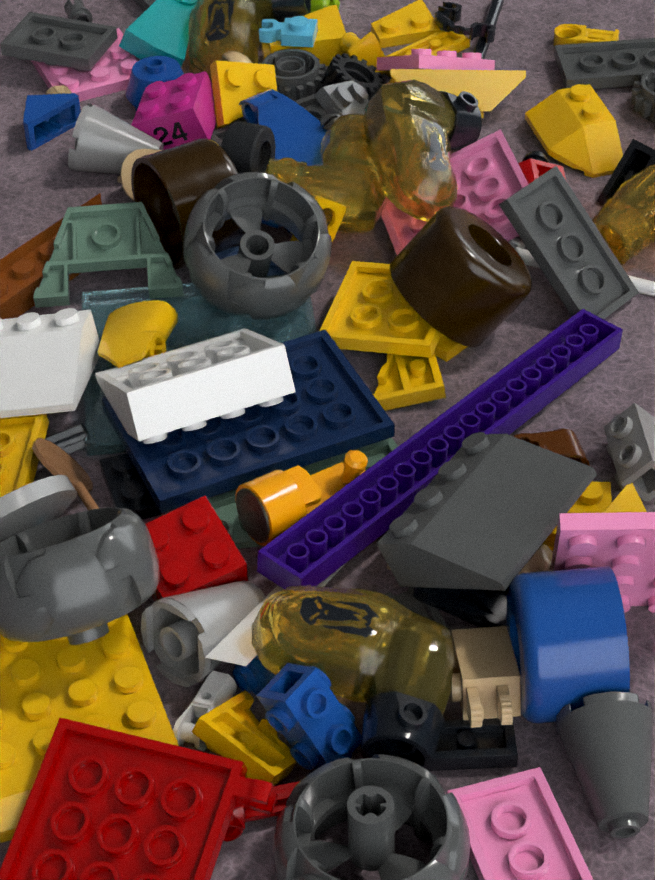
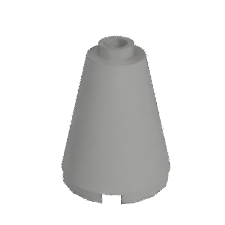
(105, 141)
(192, 625)

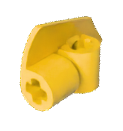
(137, 332)

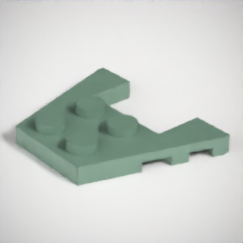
(106, 240)

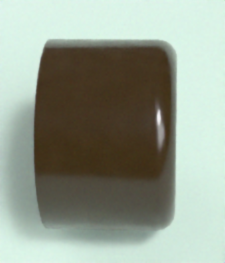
(172, 184)
(461, 276)

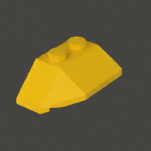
(485, 85)
(577, 130)

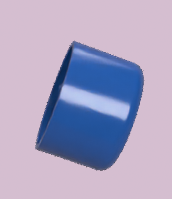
(567, 638)

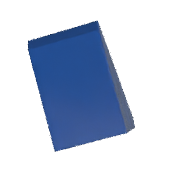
(49, 117)

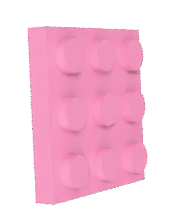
(106, 77)

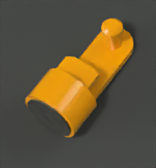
(284, 497)

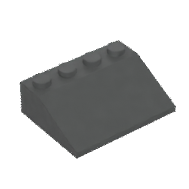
(483, 514)

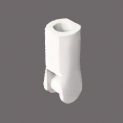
(214, 691)

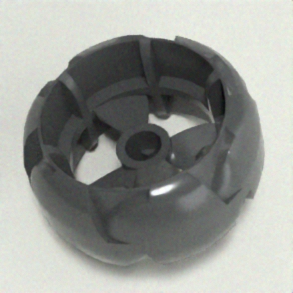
(241, 281)
(75, 575)
(375, 801)

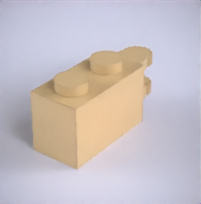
(485, 675)

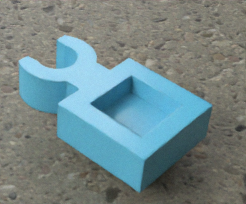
(292, 32)

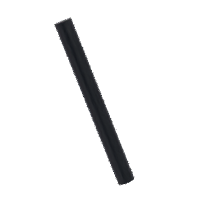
(491, 18)

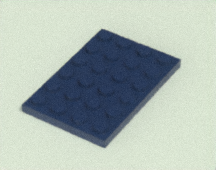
(319, 421)

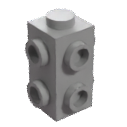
(633, 449)

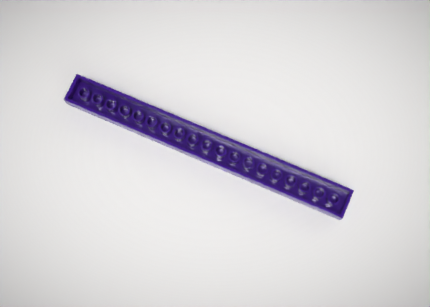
(382, 493)

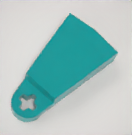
(160, 30)

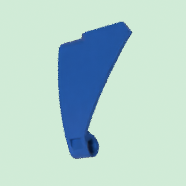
(294, 128)

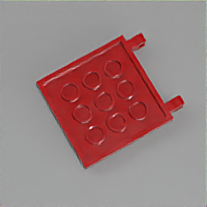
(127, 809)

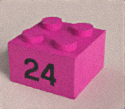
(177, 110)

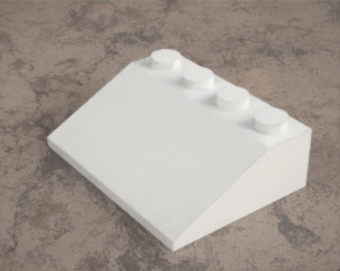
(46, 361)
(197, 384)

